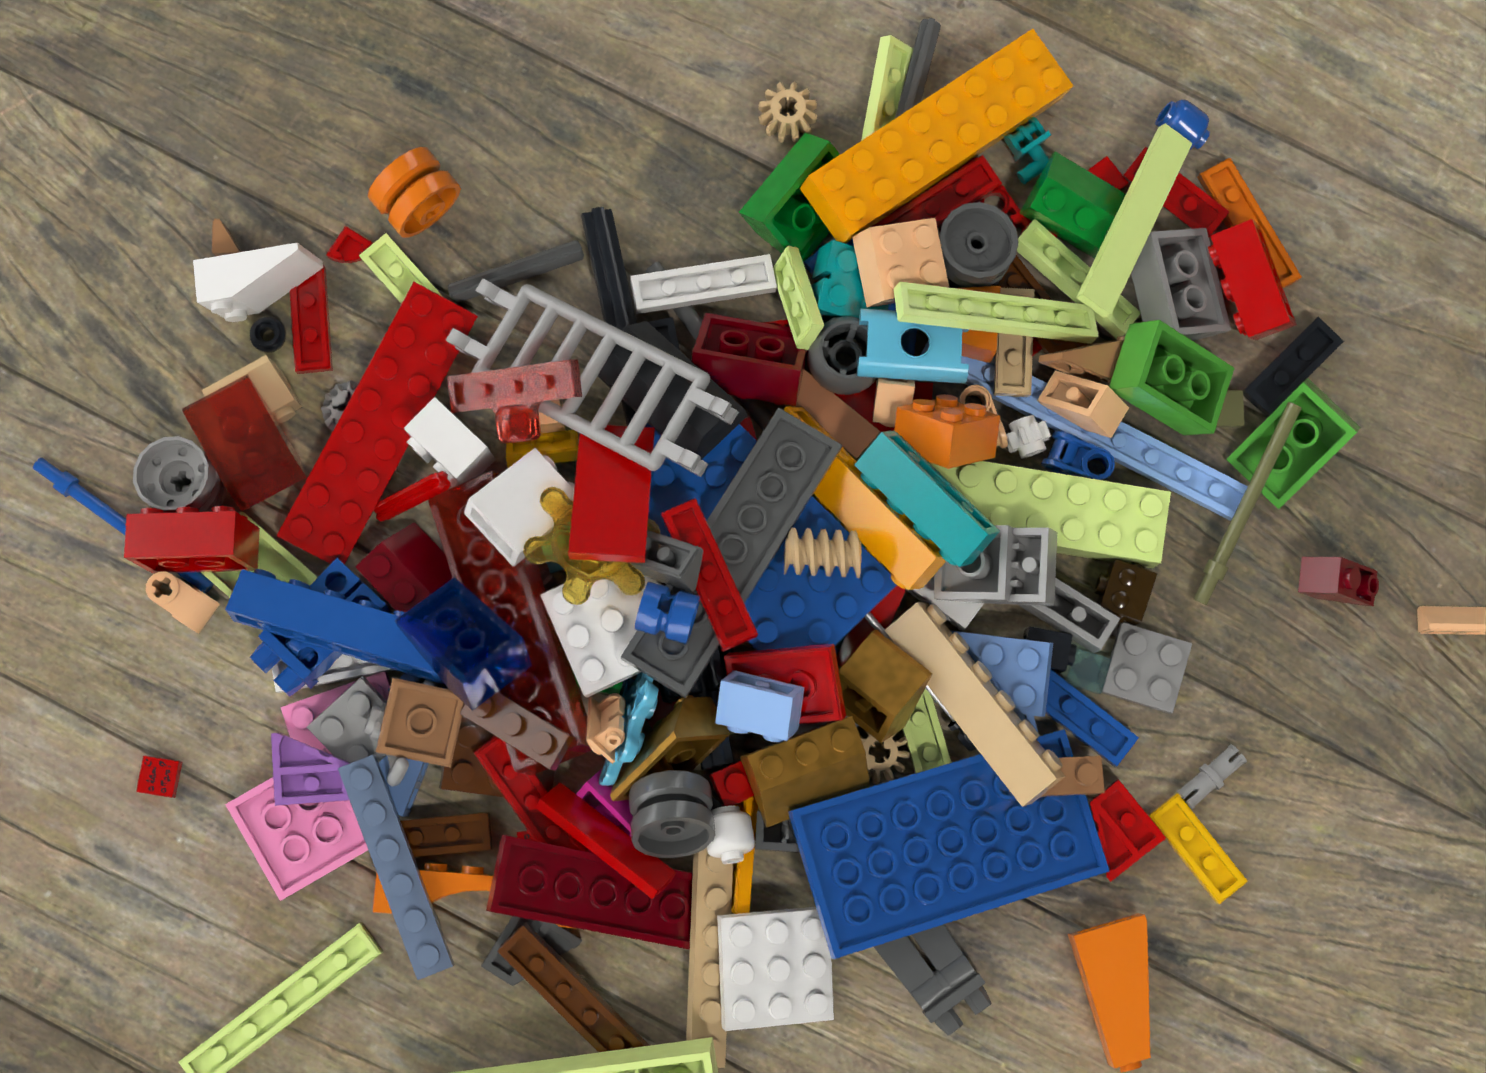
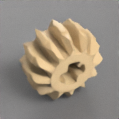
(787, 99)
(893, 753)

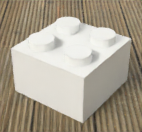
(447, 441)

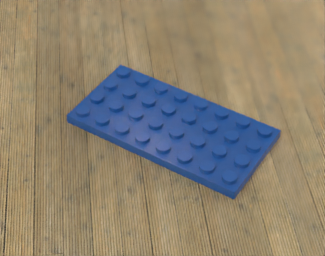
(786, 607)
(938, 850)

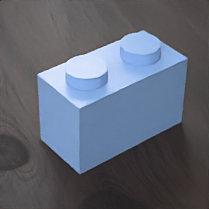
(759, 706)

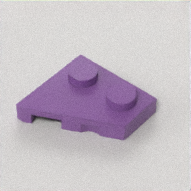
(305, 773)

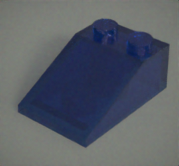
(465, 643)

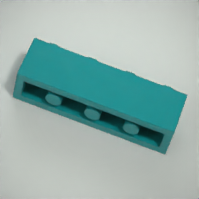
(926, 499)

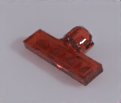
(515, 395)

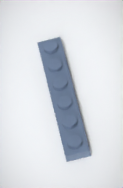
(396, 867)

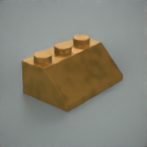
(674, 744)
(807, 769)

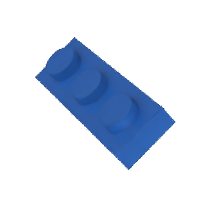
(1088, 721)

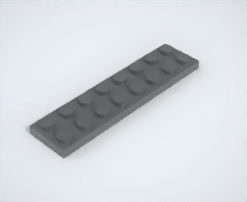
(749, 531)

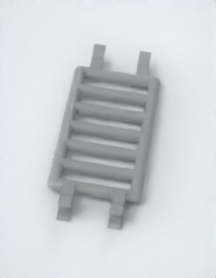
(611, 336)

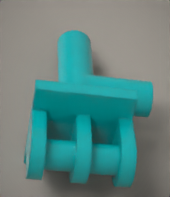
(1031, 147)

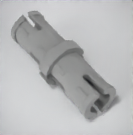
(1211, 776)

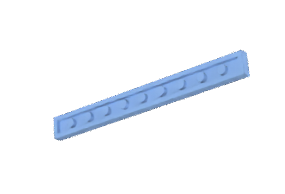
(1128, 447)

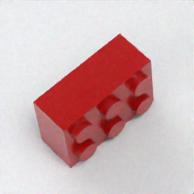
(1251, 280)
(191, 540)

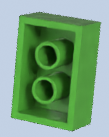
(1171, 378)

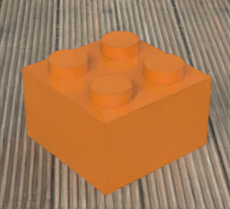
(948, 430)

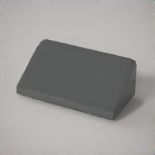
(671, 561)

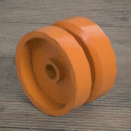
(414, 192)

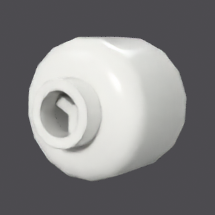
(732, 834)

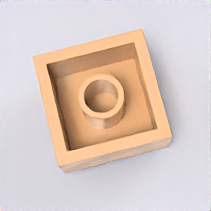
(898, 254)

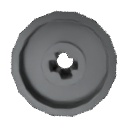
(977, 245)
(671, 814)

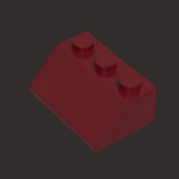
(750, 358)
(406, 567)

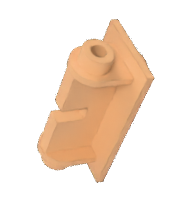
(606, 725)

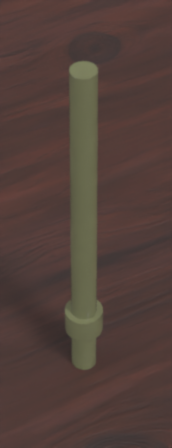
(1216, 568)

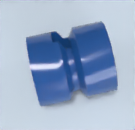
(680, 608)

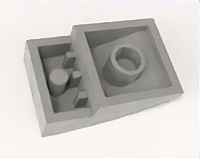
(1011, 570)

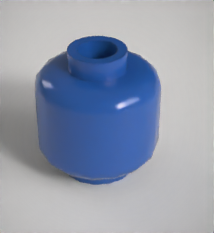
(1186, 120)

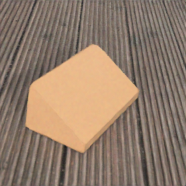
(1451, 620)

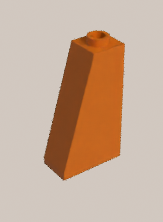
(1116, 982)

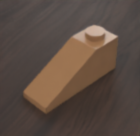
(1088, 362)

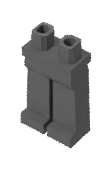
(945, 985)

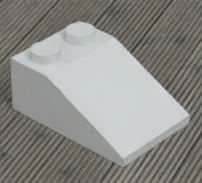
(251, 279)

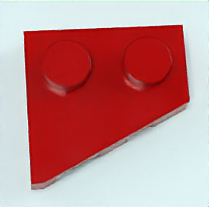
(1123, 828)

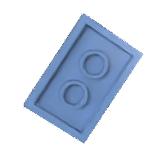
(1016, 667)

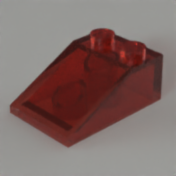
(244, 443)

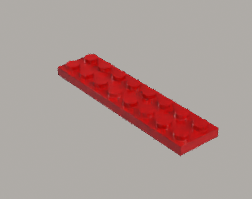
(371, 429)

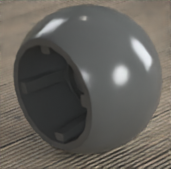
(831, 374)

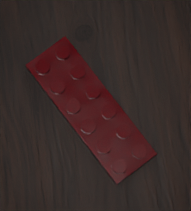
(586, 894)

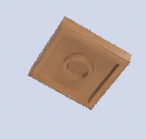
(420, 723)

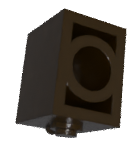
(1125, 590)

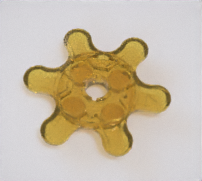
(580, 573)

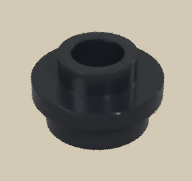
(263, 325)

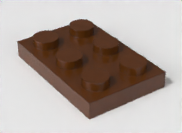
(467, 772)

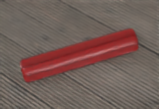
(412, 496)

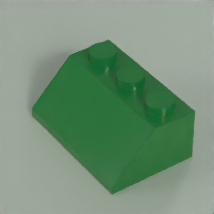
(1073, 204)
(779, 207)

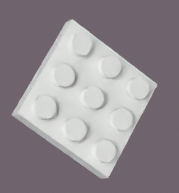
(596, 633)
(774, 969)

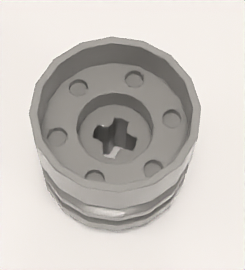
(171, 464)

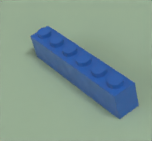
(325, 621)

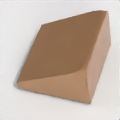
(222, 240)

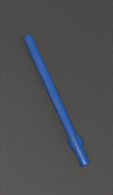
(69, 485)

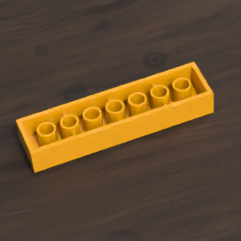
(936, 137)

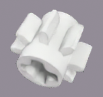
(1027, 436)

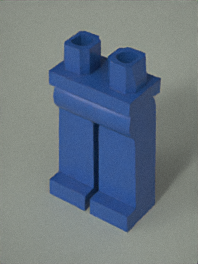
(305, 660)

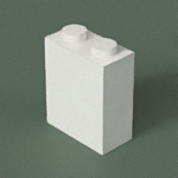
(510, 505)

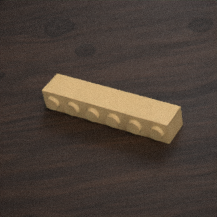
(976, 704)

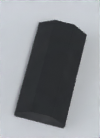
(702, 429)

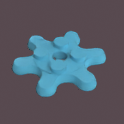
(640, 704)

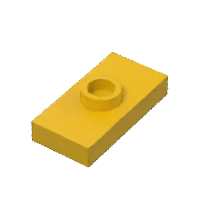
(558, 446)

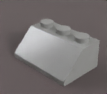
(1180, 283)

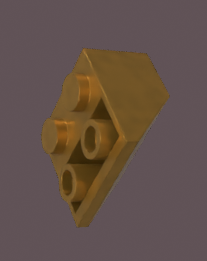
(882, 686)

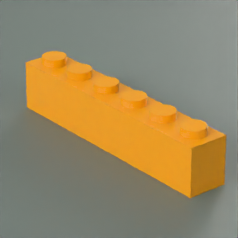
(879, 528)

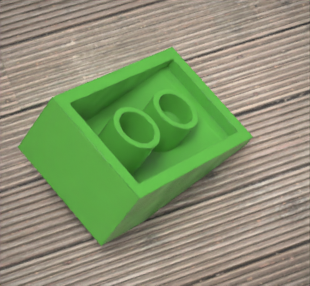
(1313, 441)

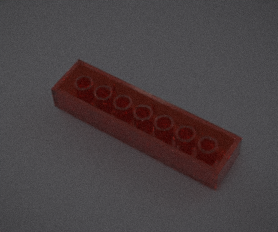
(514, 595)

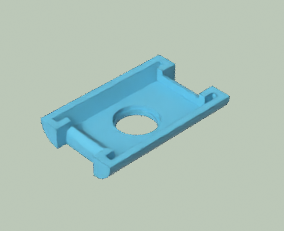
(888, 359)

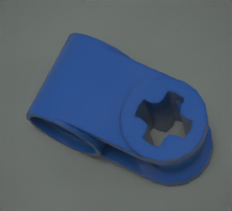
(1076, 457)

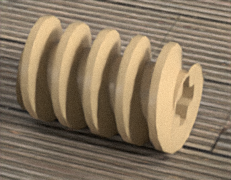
(822, 552)

